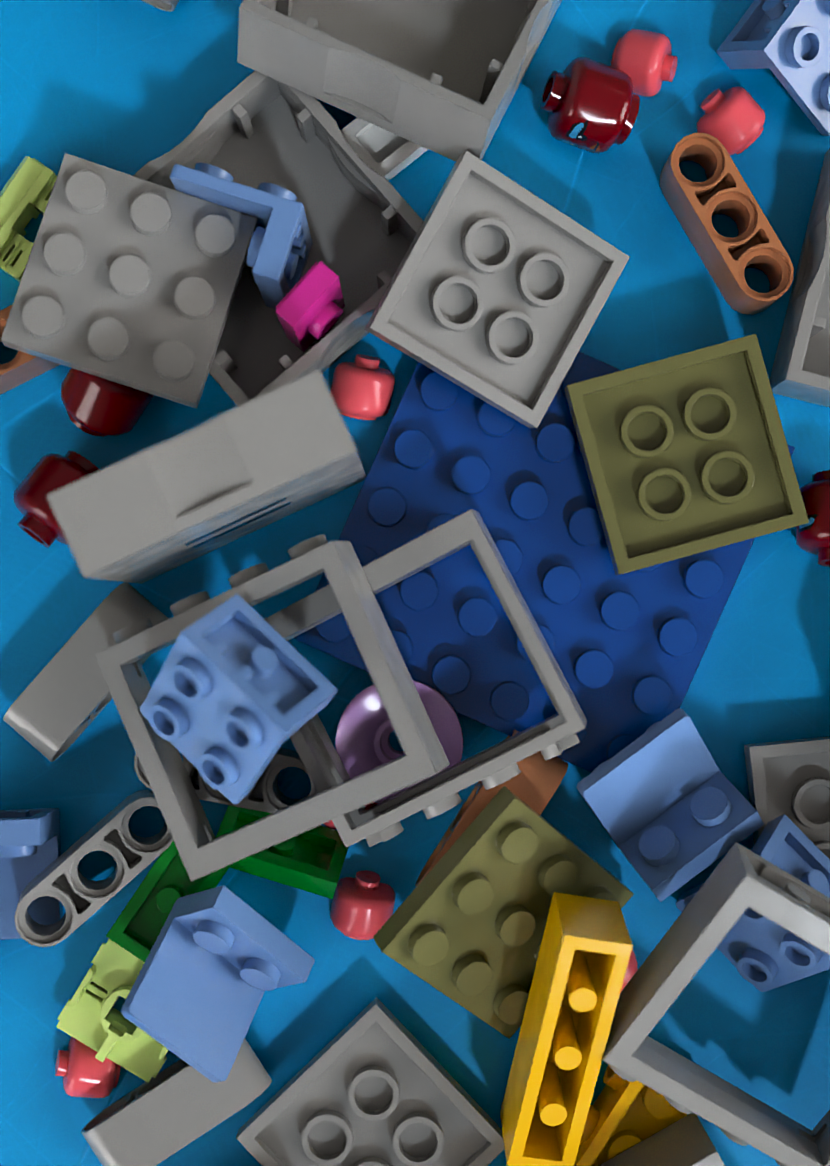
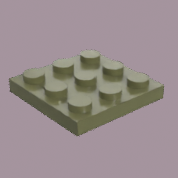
(686, 454)
(485, 908)

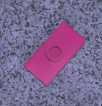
(311, 306)

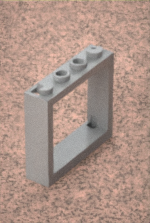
(163, 764)
(489, 766)
(734, 885)

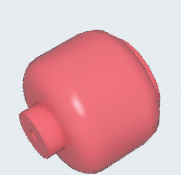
(646, 60)
(732, 118)
(362, 388)
(361, 905)
(83, 1073)

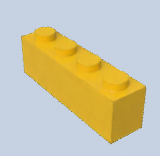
(564, 1030)

